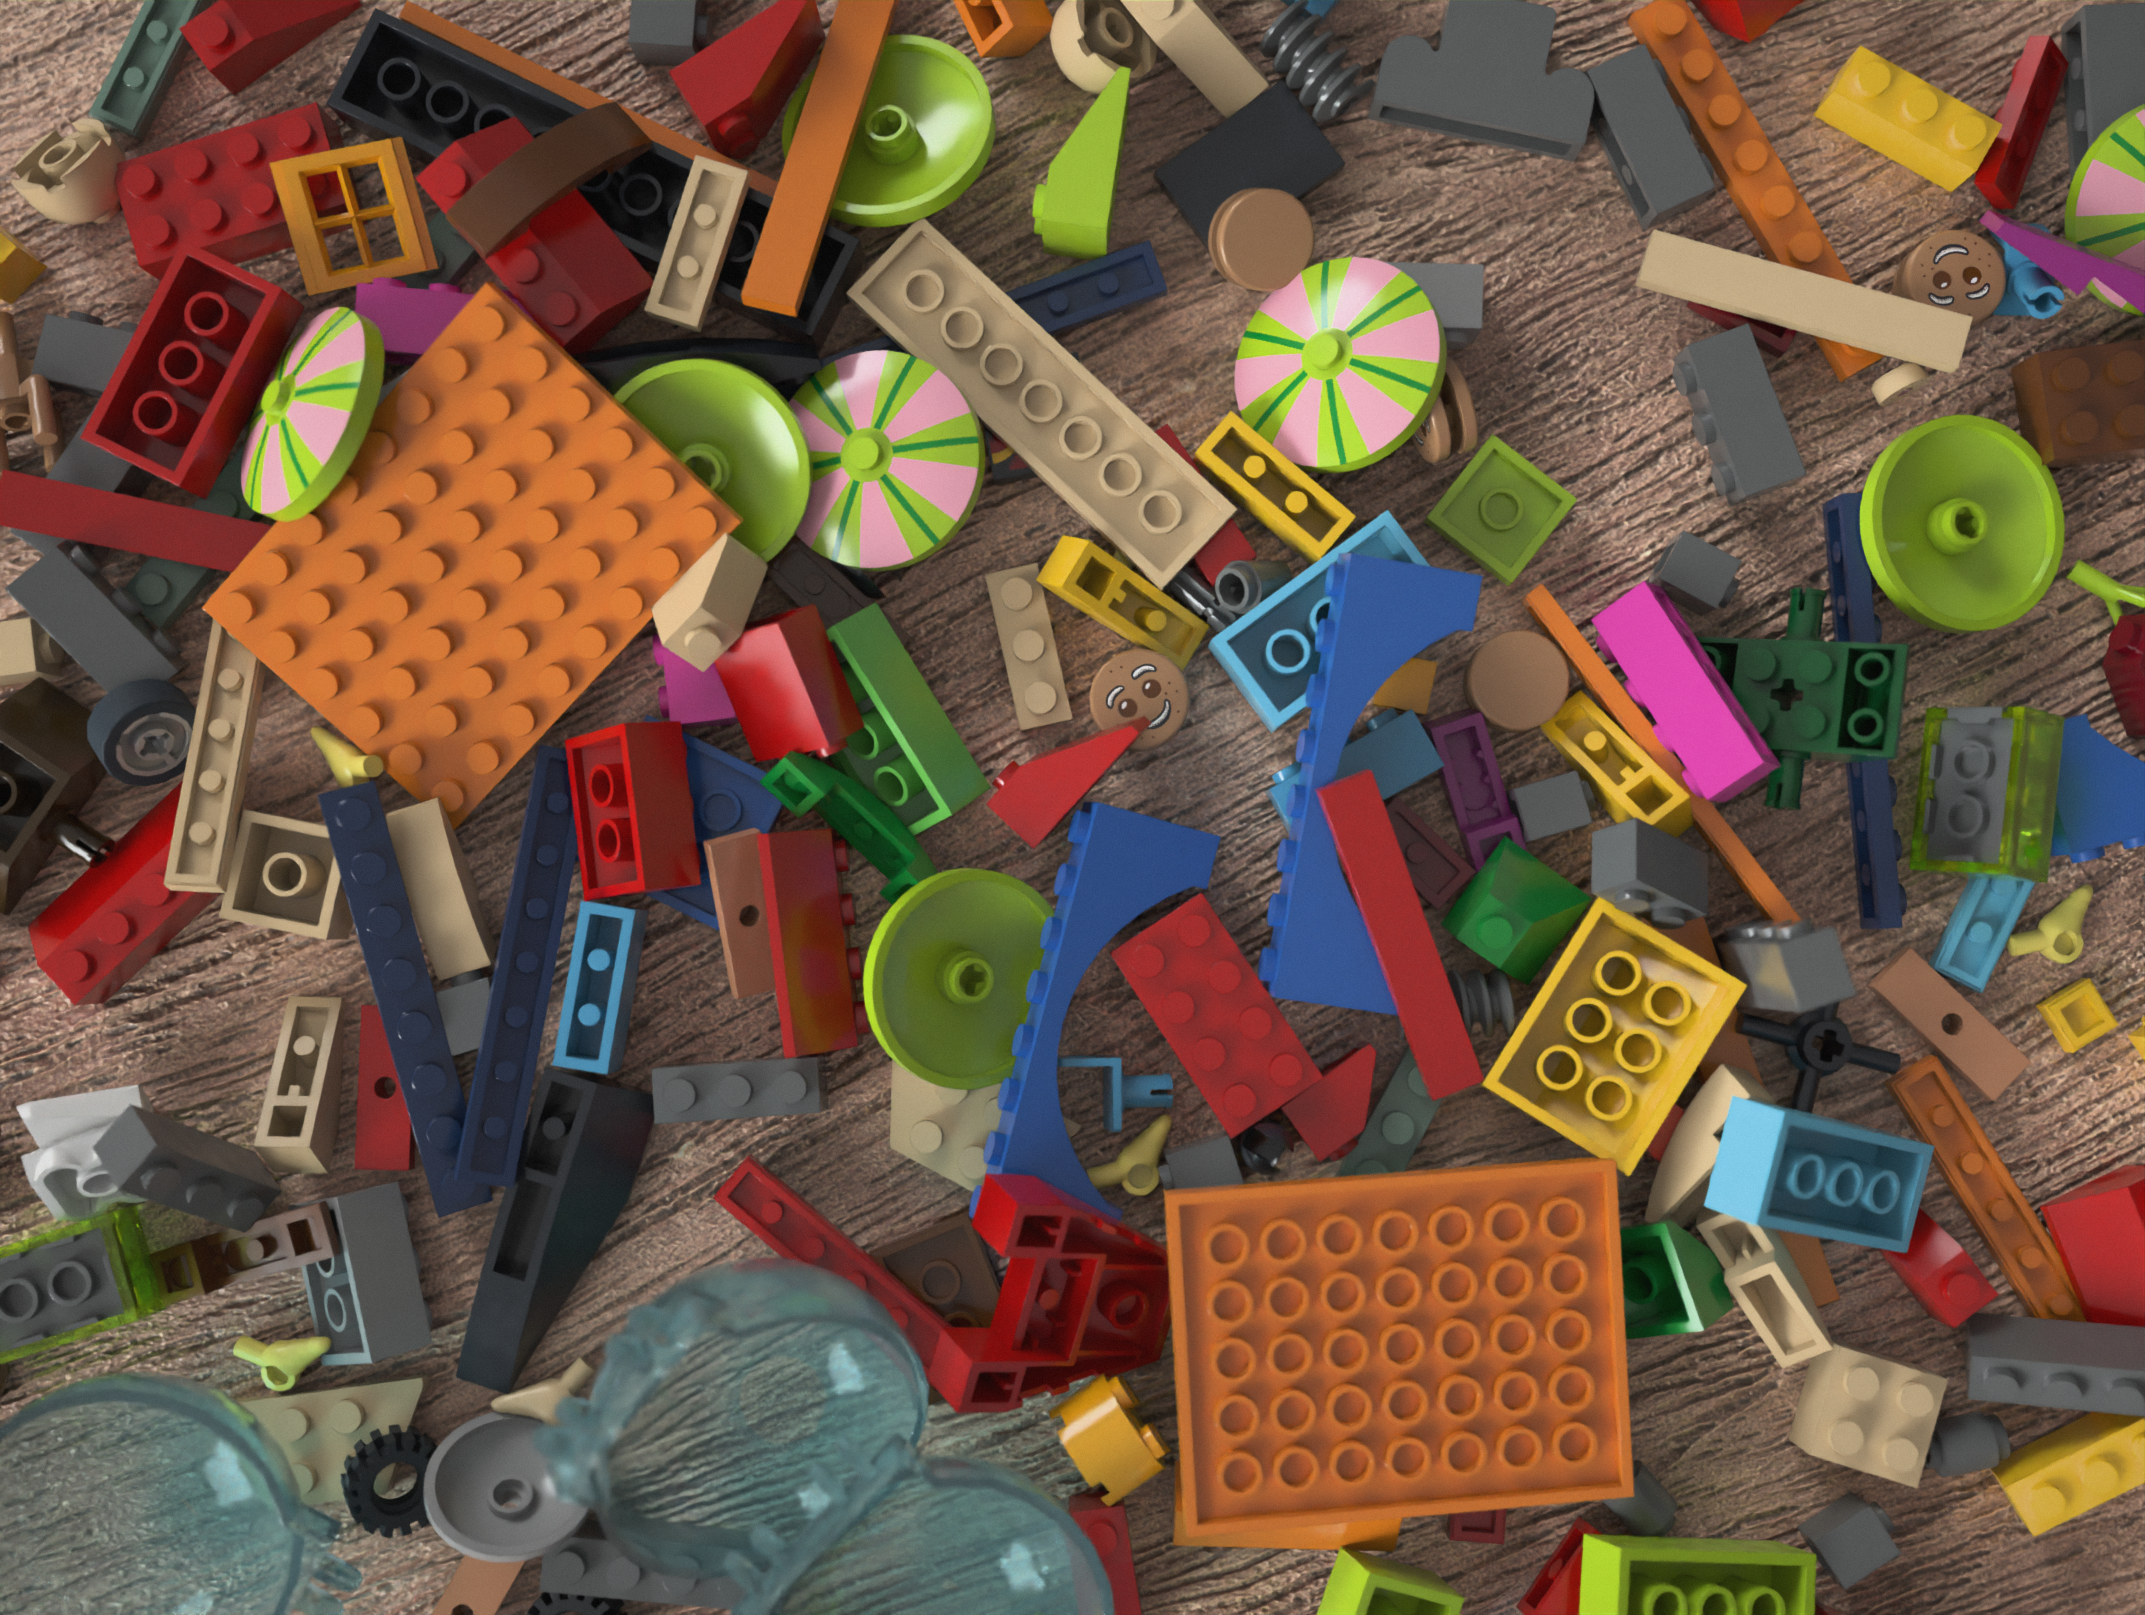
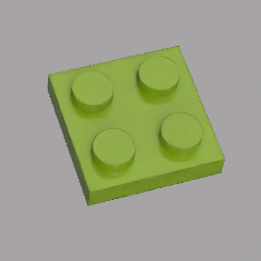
(1500, 510)

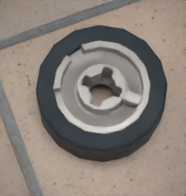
(142, 731)

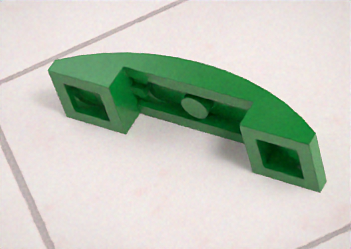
(856, 815)

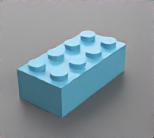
(1273, 645)
(1818, 1176)

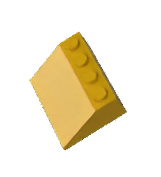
(1613, 1035)

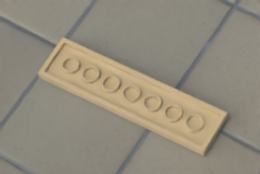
(1043, 403)

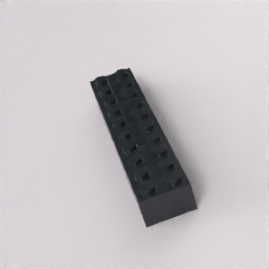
(437, 93)

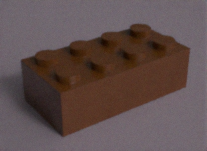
(2083, 404)

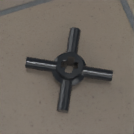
(1810, 1061)

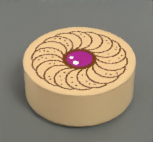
(1899, 383)

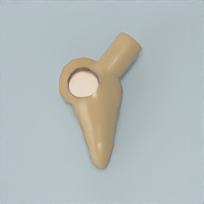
(540, 1398)

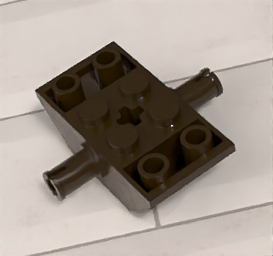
(44, 785)

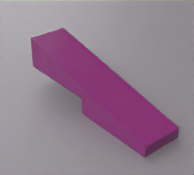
(2068, 261)
(1473, 784)

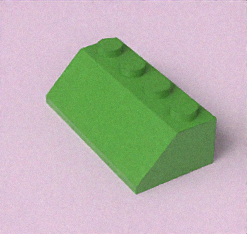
(908, 745)

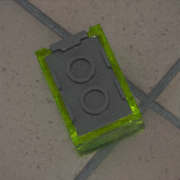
(1987, 793)
(75, 1283)

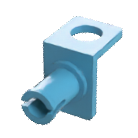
(2028, 286)
(1122, 1090)

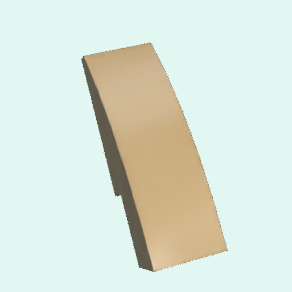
(440, 889)
(1693, 1148)
(1766, 1286)

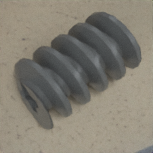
(1312, 65)
(1480, 1001)

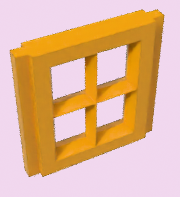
(306, 226)

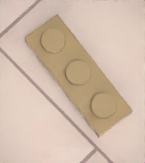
(698, 243)
(1028, 647)

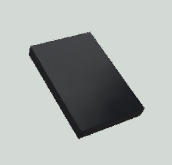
(1259, 146)

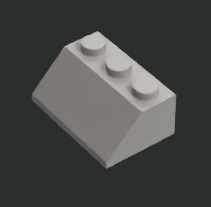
(371, 1291)

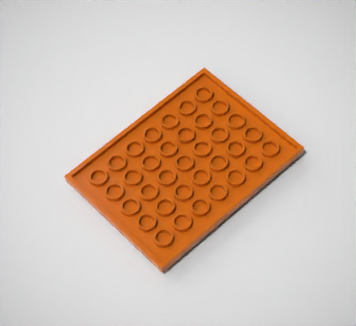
(473, 558)
(1398, 1345)

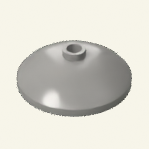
(482, 1469)

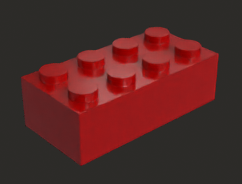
(223, 190)
(193, 370)
(1216, 1015)

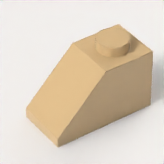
(710, 603)

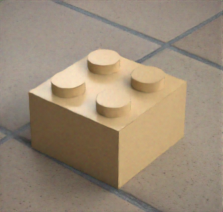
(286, 878)
(1868, 1412)

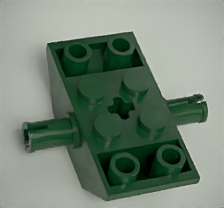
(1848, 689)

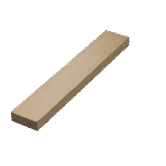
(1804, 301)
(216, 766)

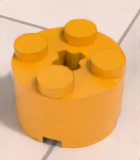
(1109, 1436)

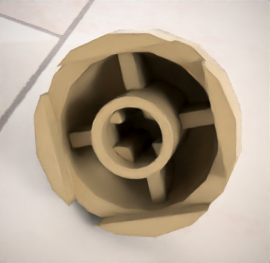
(1098, 38)
(72, 175)

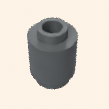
(1967, 1444)
(1649, 1510)

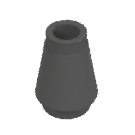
(1248, 583)

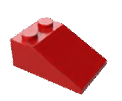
(748, 75)

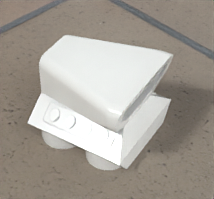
(65, 1166)

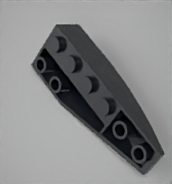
(769, 359)
(566, 1196)

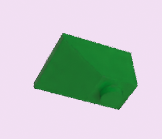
(1515, 911)
(1669, 1281)

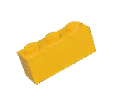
(1907, 119)
(1272, 489)
(2074, 1469)

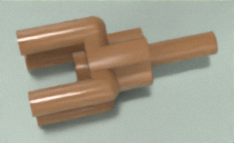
(25, 400)

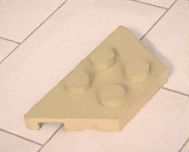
(946, 1126)
(326, 1422)

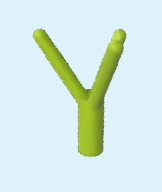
(2106, 588)

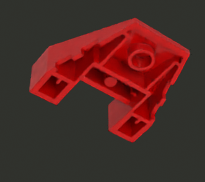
(1072, 1304)

